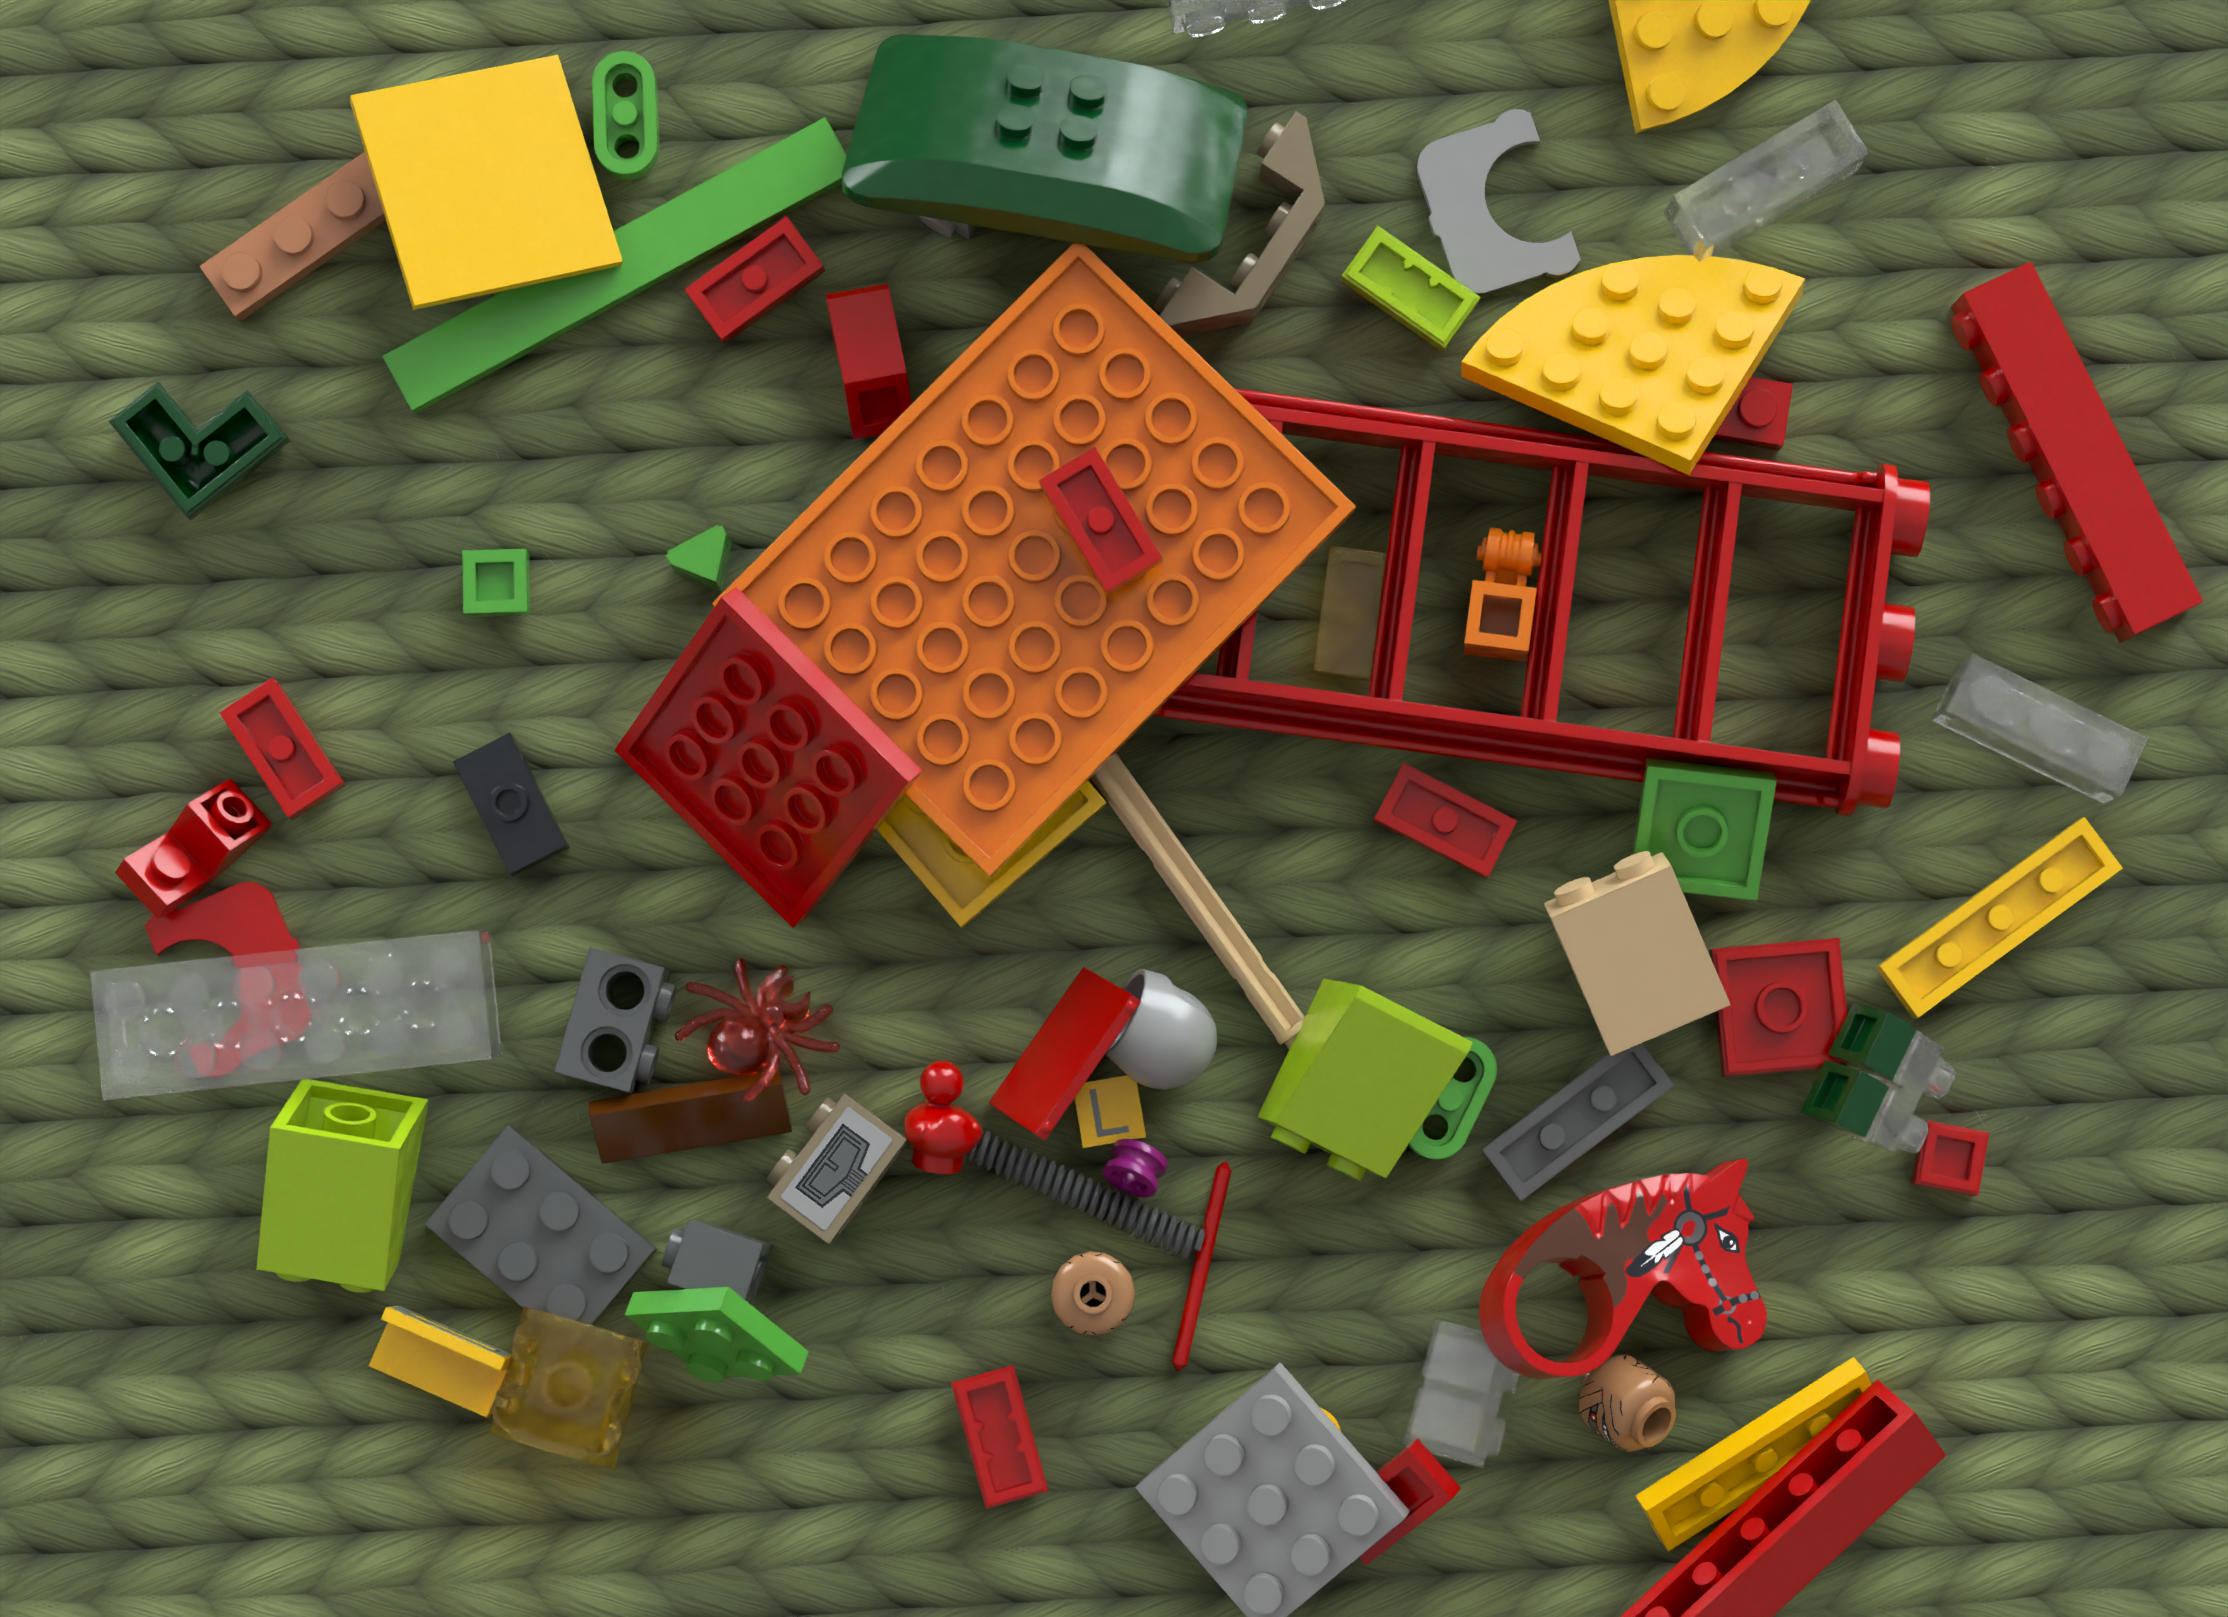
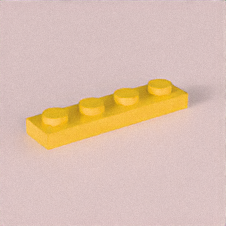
(1999, 918)
(1745, 1460)

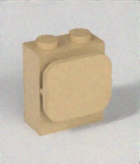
(1636, 951)

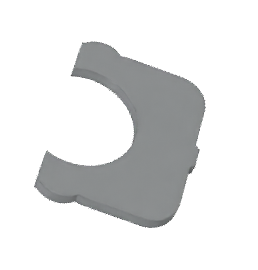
(1474, 246)

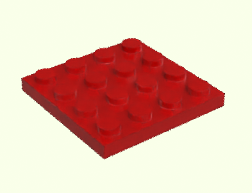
(766, 758)

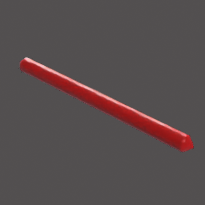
(1201, 1267)

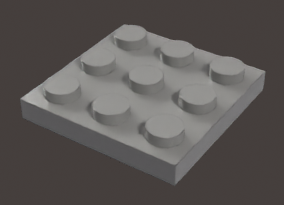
(1272, 1498)

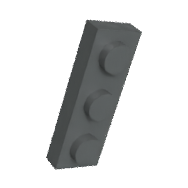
(1576, 1119)

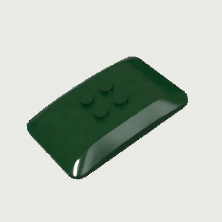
(1047, 145)

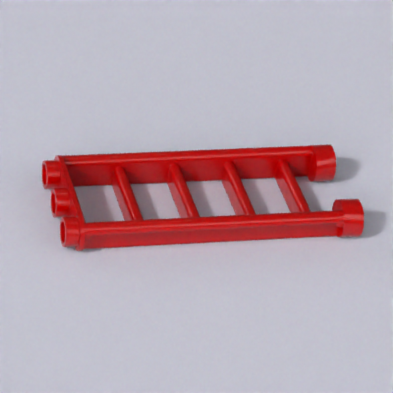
(1873, 638)

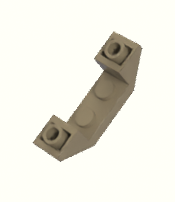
(1290, 168)

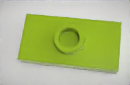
(1410, 288)

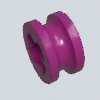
(1135, 1168)

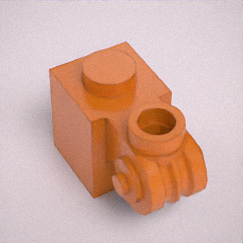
(1502, 604)

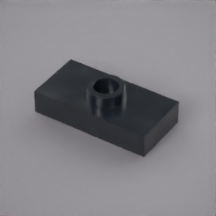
(511, 804)

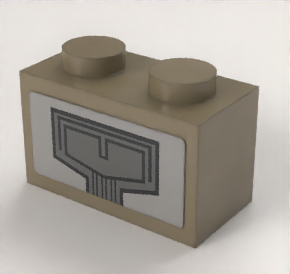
(835, 1167)

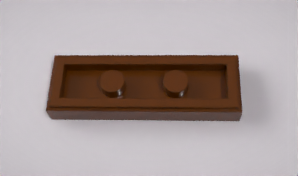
(687, 1117)

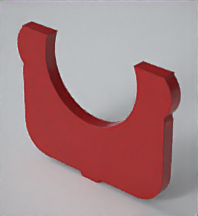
(237, 918)

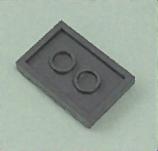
(540, 1232)

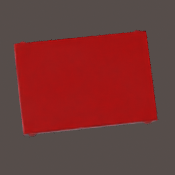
(1064, 1052)

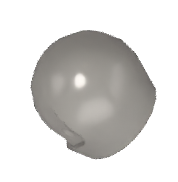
(1167, 1037)

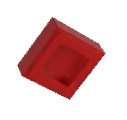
(1951, 1159)

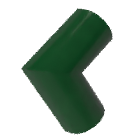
(194, 462)

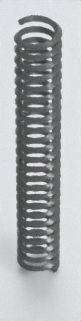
(1088, 1197)

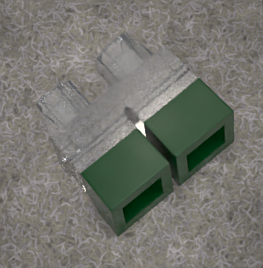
(1883, 1107)

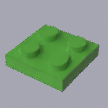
(1707, 824)
(716, 1334)

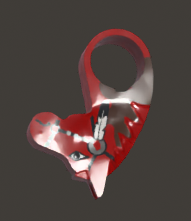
(1646, 1236)

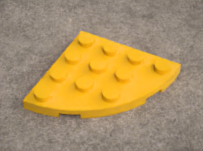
(1694, 51)
(1640, 349)

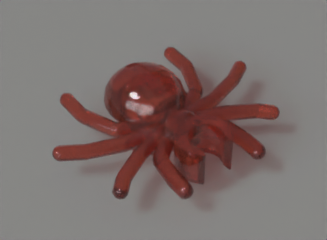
(755, 1031)

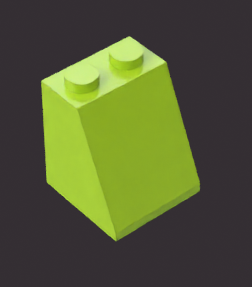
(1360, 1079)
(339, 1184)

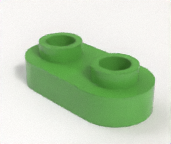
(625, 118)
(1459, 1106)

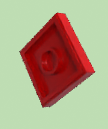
(1782, 1006)

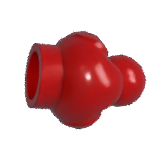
(937, 1128)

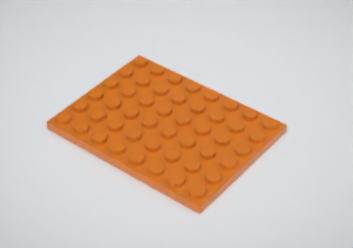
(961, 601)

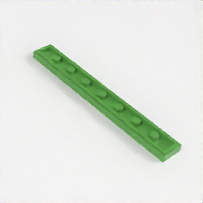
(651, 251)

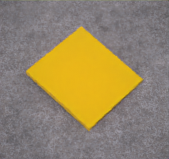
(485, 181)

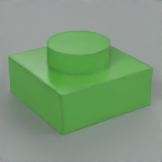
(496, 582)

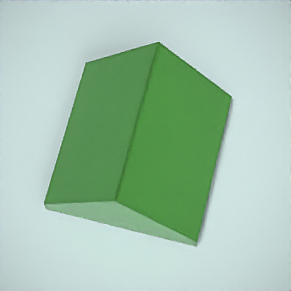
(703, 557)

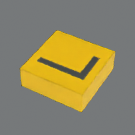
(1109, 1111)

